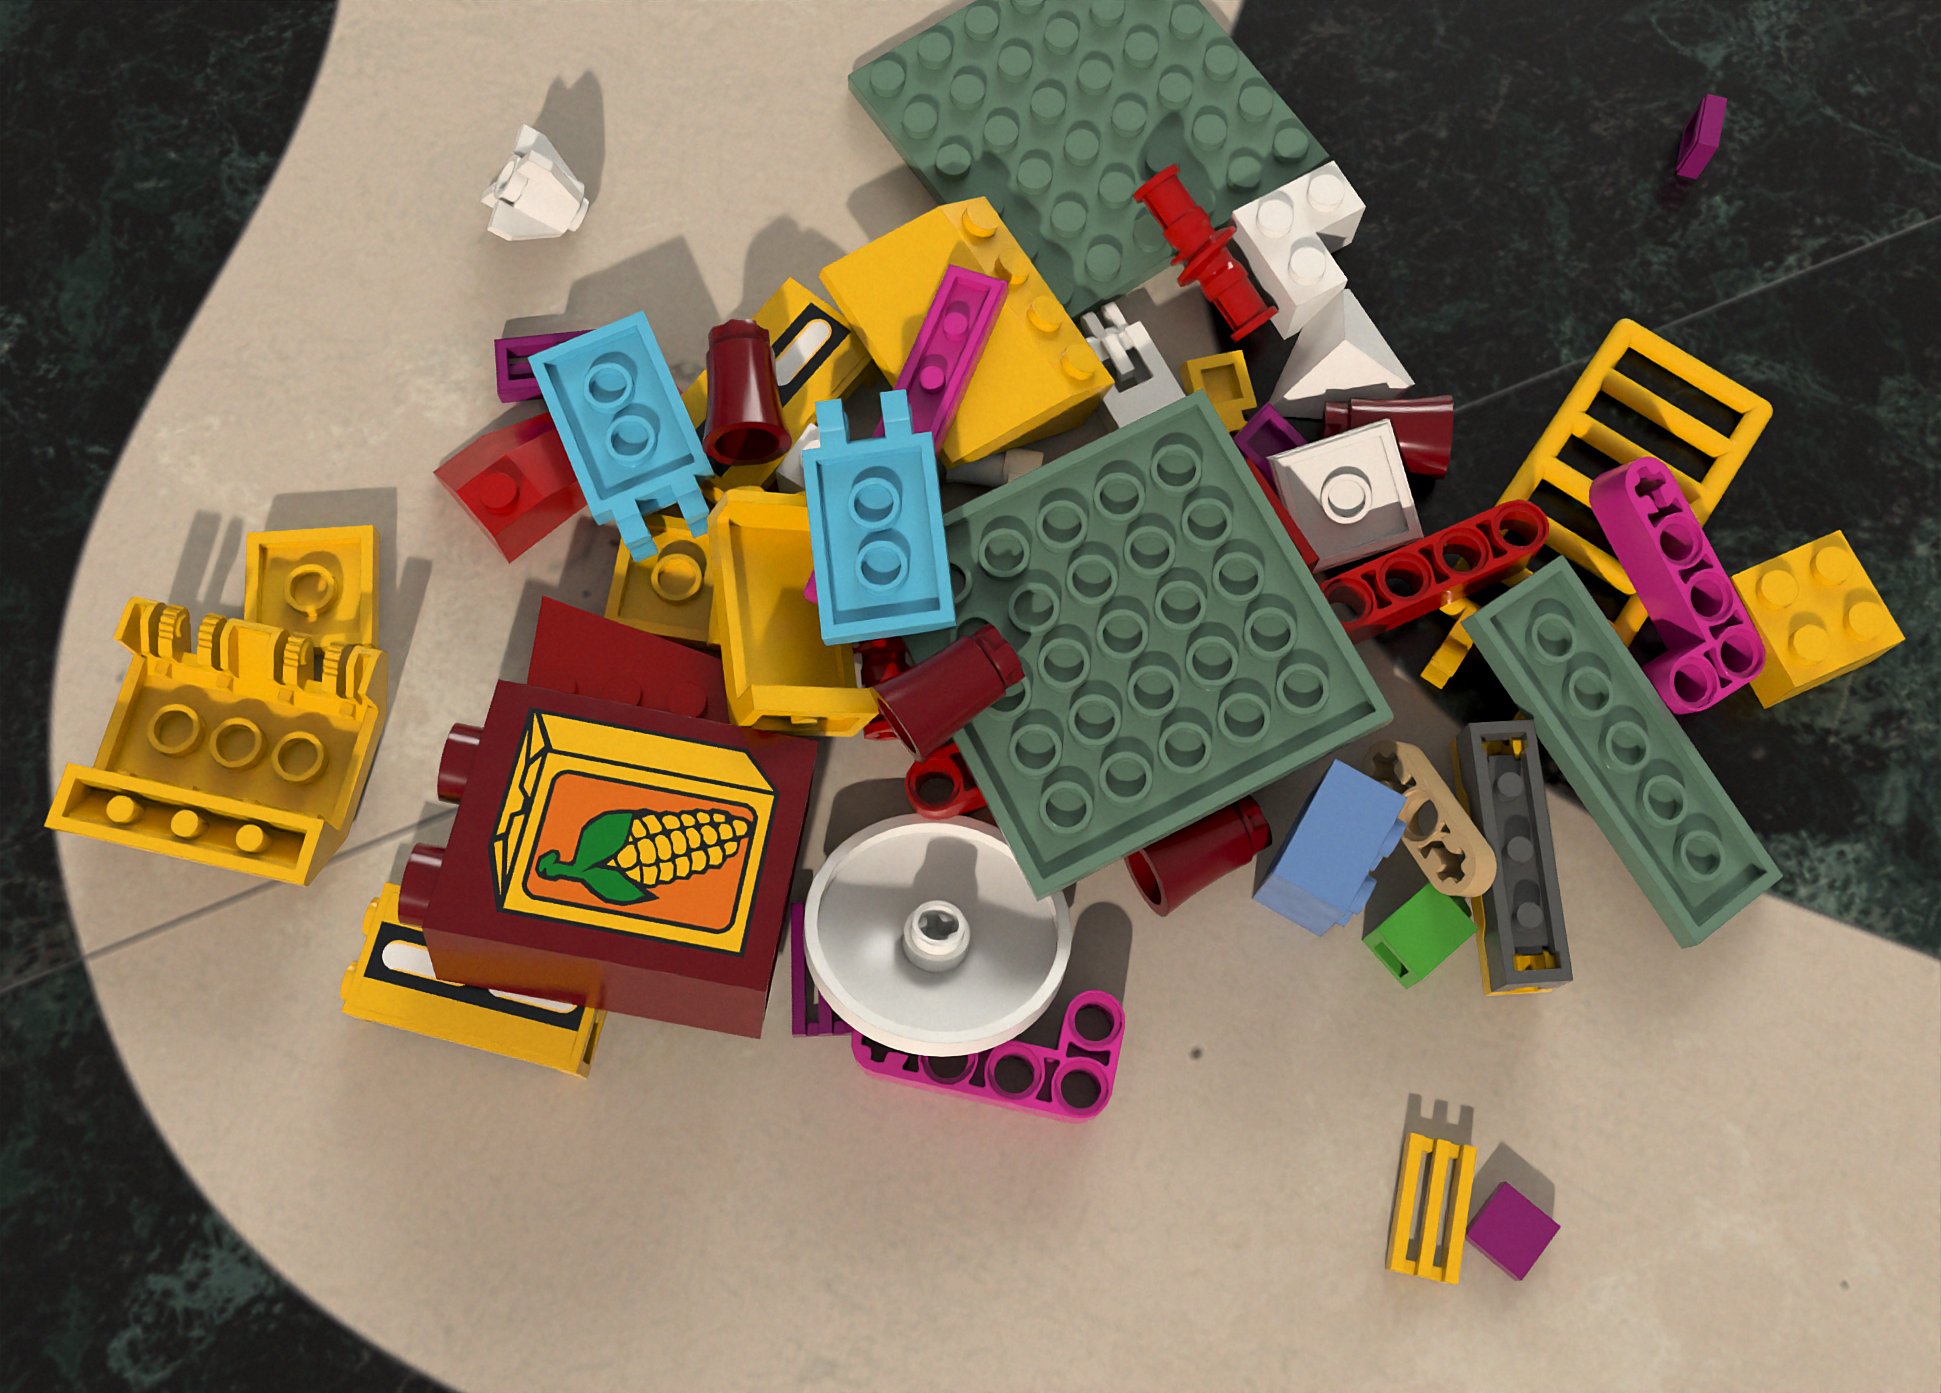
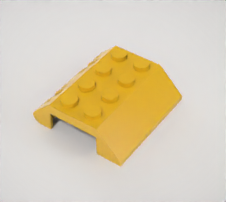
(230, 747)

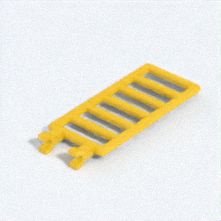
(1572, 419)

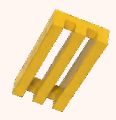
(1457, 1211)

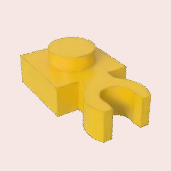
(1225, 384)

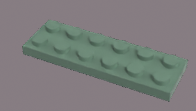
(1622, 752)

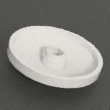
(933, 936)

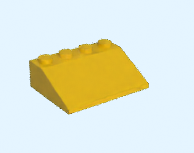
(1036, 365)

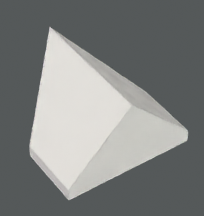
(1337, 360)

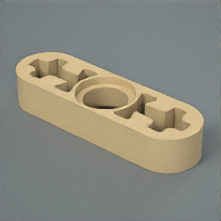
(1452, 827)

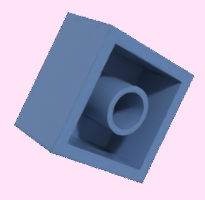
(1330, 849)

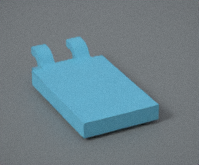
(625, 429)
(877, 528)

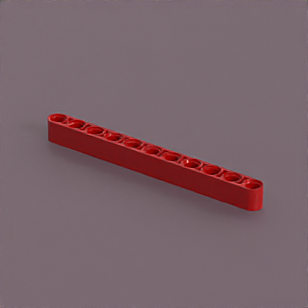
(1363, 589)

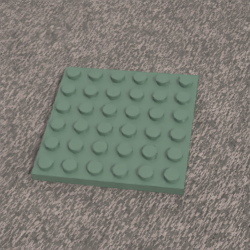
(1072, 112)
(1157, 640)

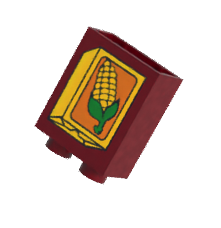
(614, 858)

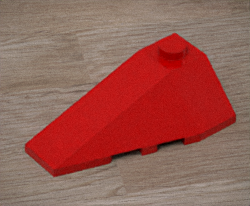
(515, 484)

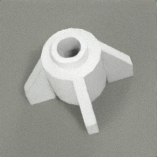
(535, 192)

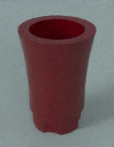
(743, 397)
(1419, 425)
(947, 690)
(1198, 855)

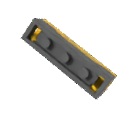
(1521, 914)

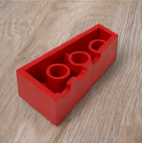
(623, 664)

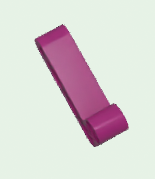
(1680, 585)
(1047, 1066)

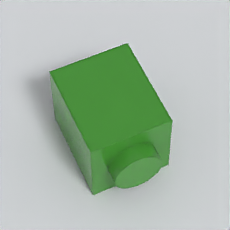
(1421, 934)

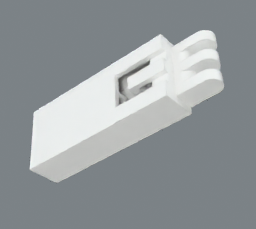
(1135, 357)

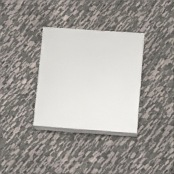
(1348, 494)

